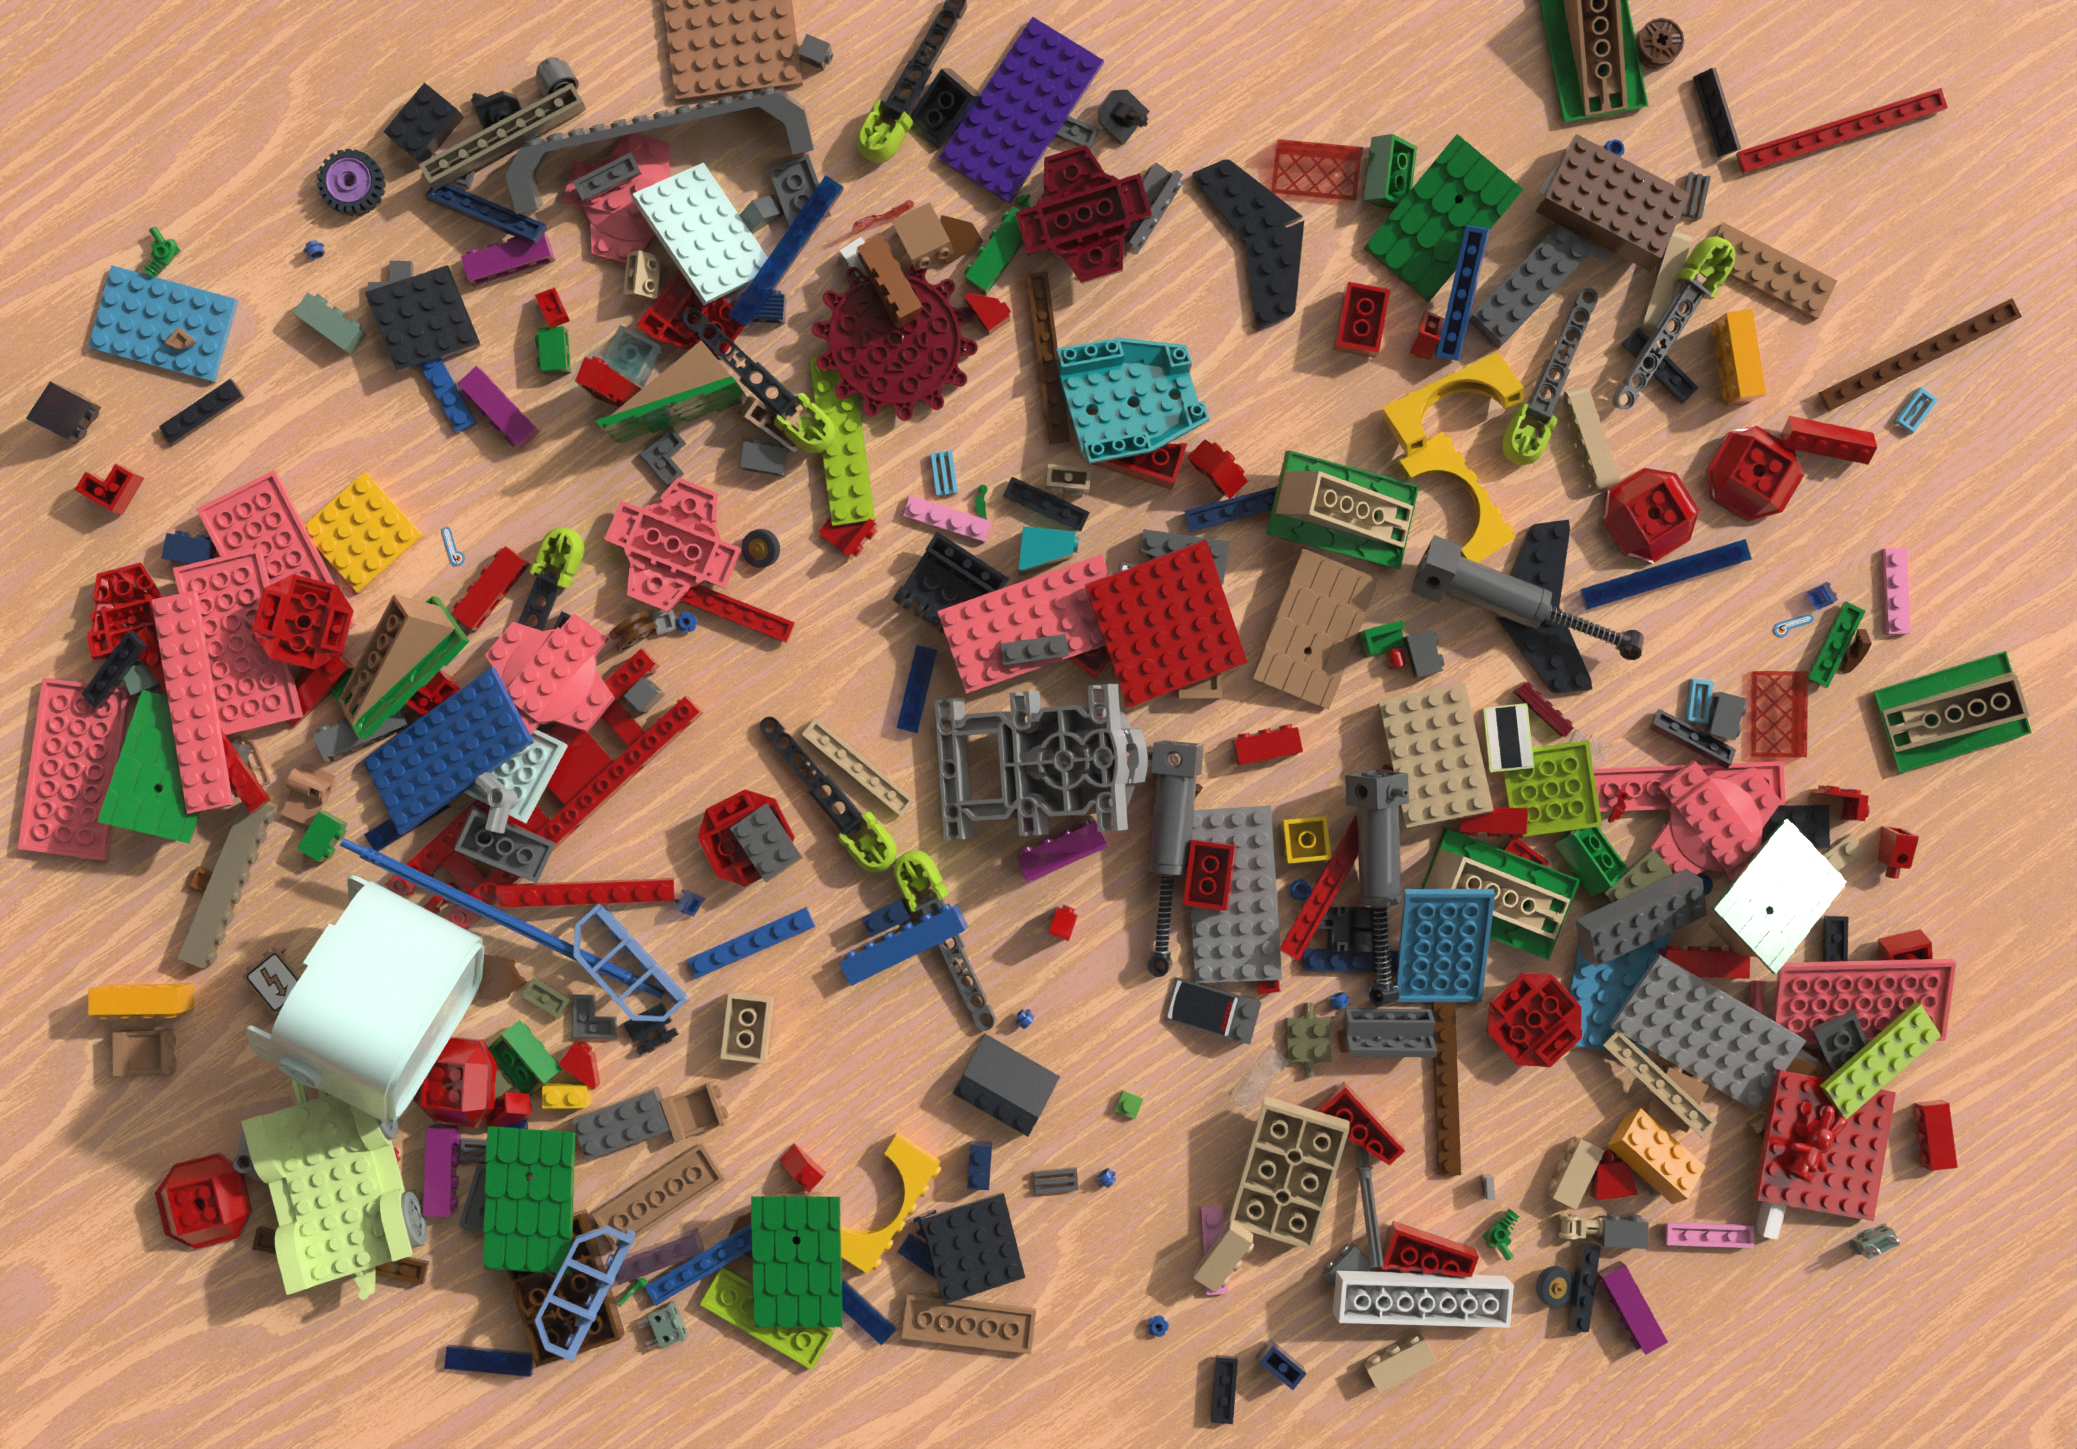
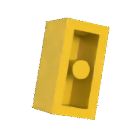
(566, 1095)

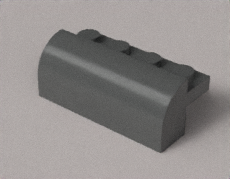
(1160, 190)
(1389, 1032)

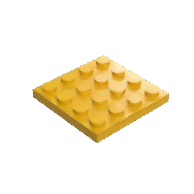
(362, 532)

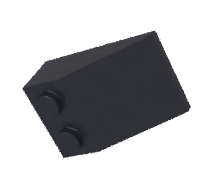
(944, 107)
(64, 412)

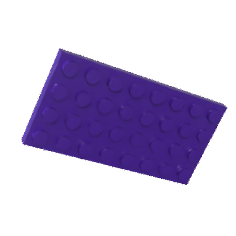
(1021, 110)

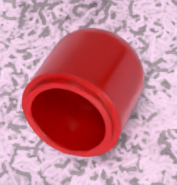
(1395, 658)

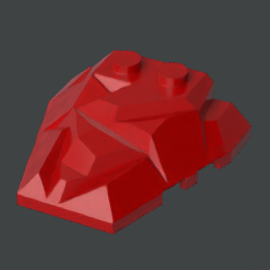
(666, 322)
(121, 605)

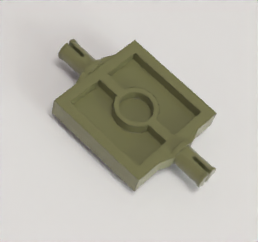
(1308, 1039)

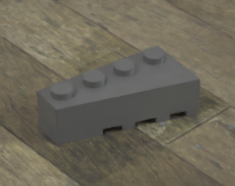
(1159, 543)
(342, 739)

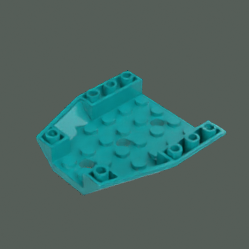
(1122, 370)

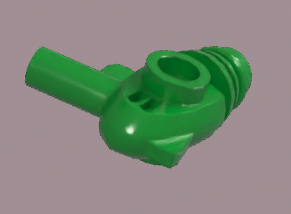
(163, 252)
(1499, 1233)

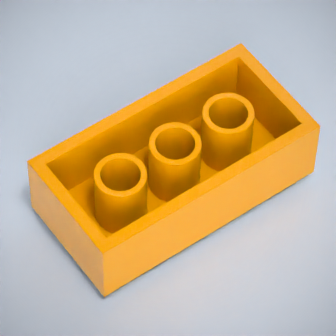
(1738, 357)
(141, 999)
(1656, 1156)

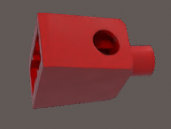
(1896, 850)
(1612, 1178)

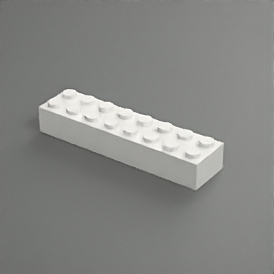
(1422, 1299)

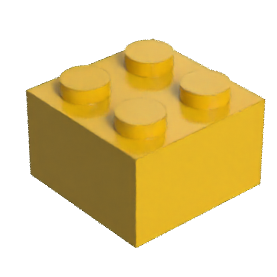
(1305, 839)

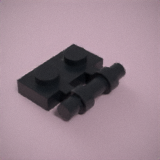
(641, 1029)

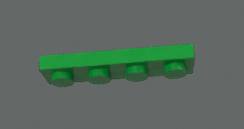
(1835, 644)

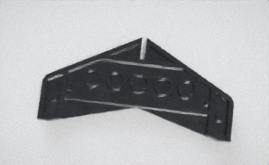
(1270, 246)
(1551, 646)

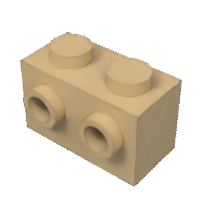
(642, 275)
(1068, 478)

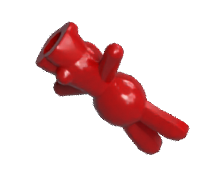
(1819, 1141)

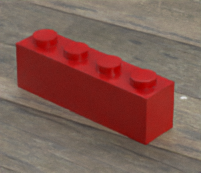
(1829, 440)
(490, 588)
(1710, 962)

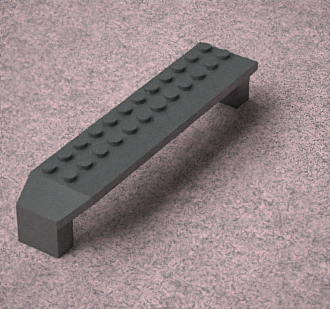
(527, 161)

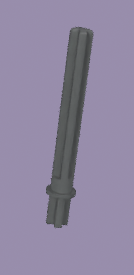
(1369, 1207)

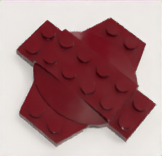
(1083, 214)

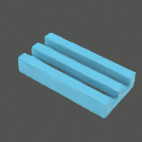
(1905, 424)
(946, 489)
(1690, 701)

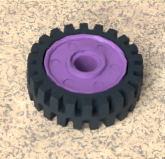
(337, 174)

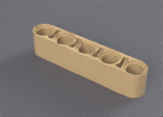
(1664, 281)
(1591, 437)

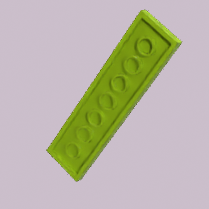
(846, 457)

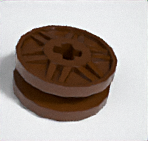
(1670, 39)
(633, 630)

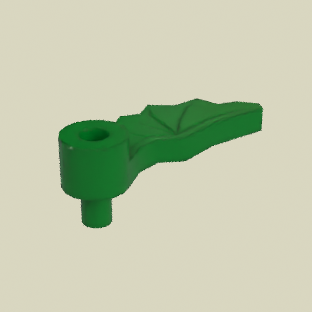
(1022, 200)
(980, 504)
(641, 1283)

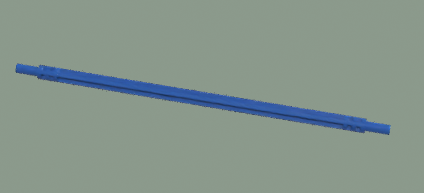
(495, 915)

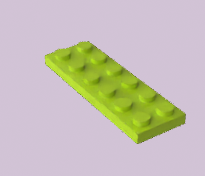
(1880, 1060)
(733, 1300)

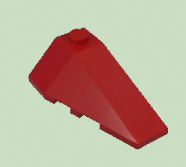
(315, 685)

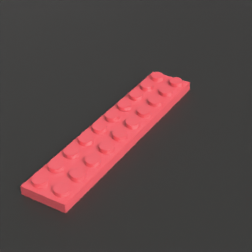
(192, 702)
(1643, 783)

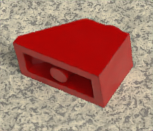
(988, 311)
(1427, 335)
(1063, 922)
(582, 1064)
(509, 1110)
(802, 1168)

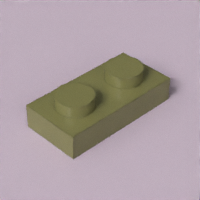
(546, 998)

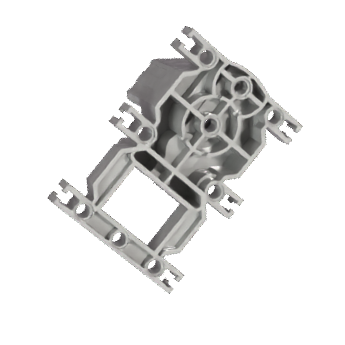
(1054, 761)

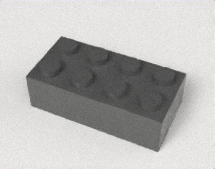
(621, 1123)

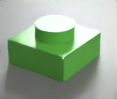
(1129, 1104)

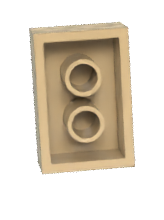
(747, 1027)

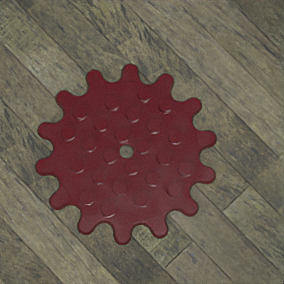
(891, 372)

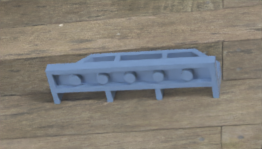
(633, 948)
(594, 1301)

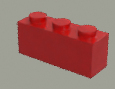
(1267, 744)
(1501, 820)
(1935, 1135)

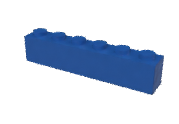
(1463, 292)
(903, 944)

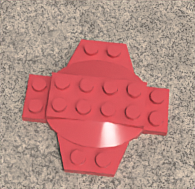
(613, 216)
(673, 545)
(553, 673)
(1714, 820)

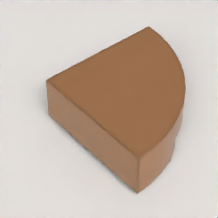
(180, 340)

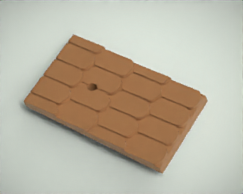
(1318, 611)

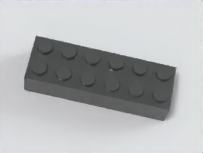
(1529, 285)
(1641, 917)

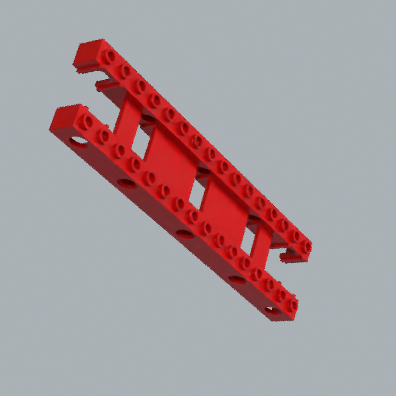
(581, 780)

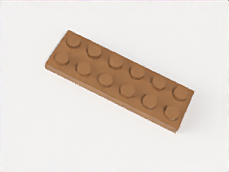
(1777, 273)
(661, 1194)
(969, 1323)

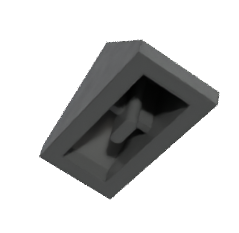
(761, 213)

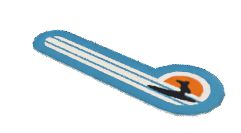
(456, 557)
(1782, 628)

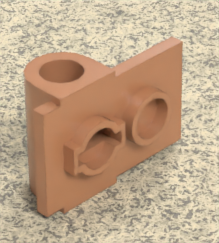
(301, 802)

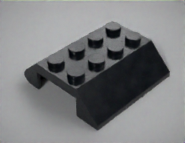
(947, 578)

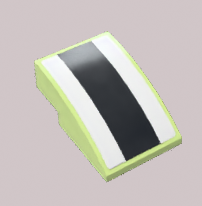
(1508, 737)

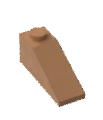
(763, 418)

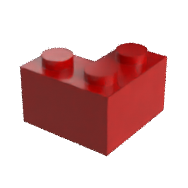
(1218, 467)
(114, 491)
(433, 693)

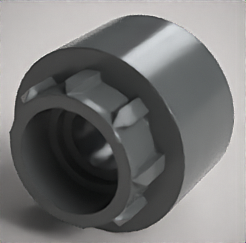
(554, 75)

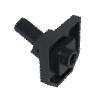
(494, 107)
(1122, 114)

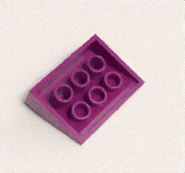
(1061, 851)

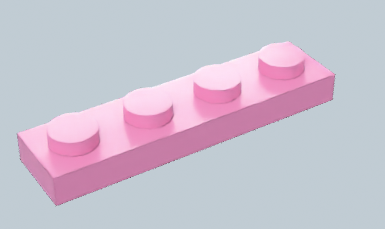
(947, 518)
(1896, 591)
(1212, 1227)
(1709, 1234)

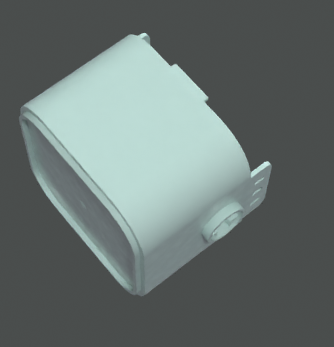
(375, 1002)

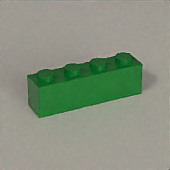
(996, 254)

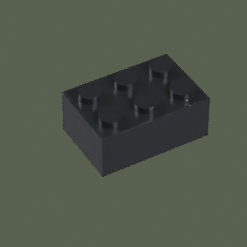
(424, 123)

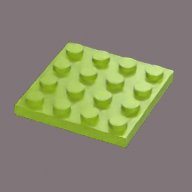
(1557, 790)

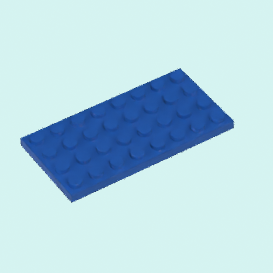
(447, 750)

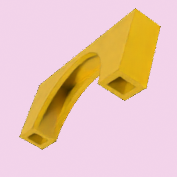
(1487, 376)
(1440, 457)
(917, 1167)

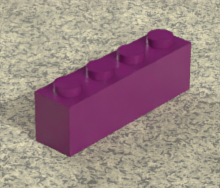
(505, 259)
(498, 407)
(440, 1171)
(1632, 1308)

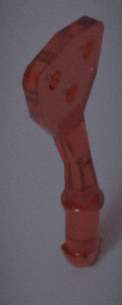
(864, 223)

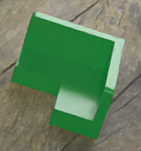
(1382, 638)

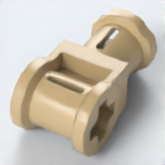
(1577, 1226)

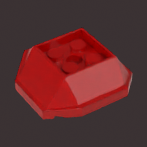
(1733, 480)
(1628, 519)
(288, 602)
(721, 845)
(1556, 1023)
(473, 1088)
(224, 1196)

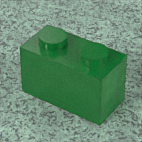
(553, 350)
(322, 836)

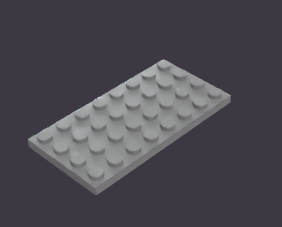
(1245, 938)
(1706, 1032)

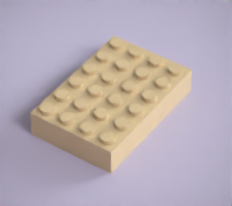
(1438, 746)
(1289, 1172)

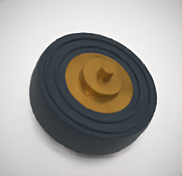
(760, 548)
(1554, 1286)

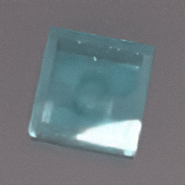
(632, 355)

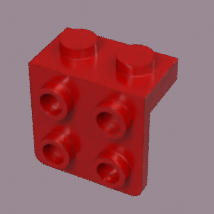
(849, 537)
(1854, 806)

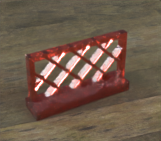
(1316, 150)
(1798, 710)

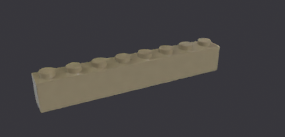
(502, 136)
(226, 885)

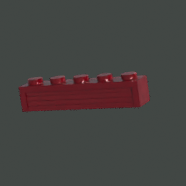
(1544, 709)

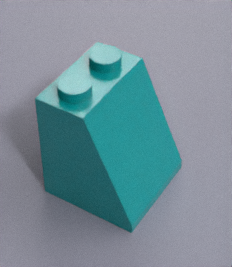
(1045, 547)

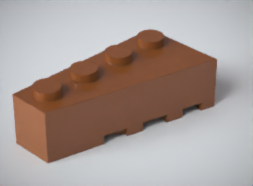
(889, 281)

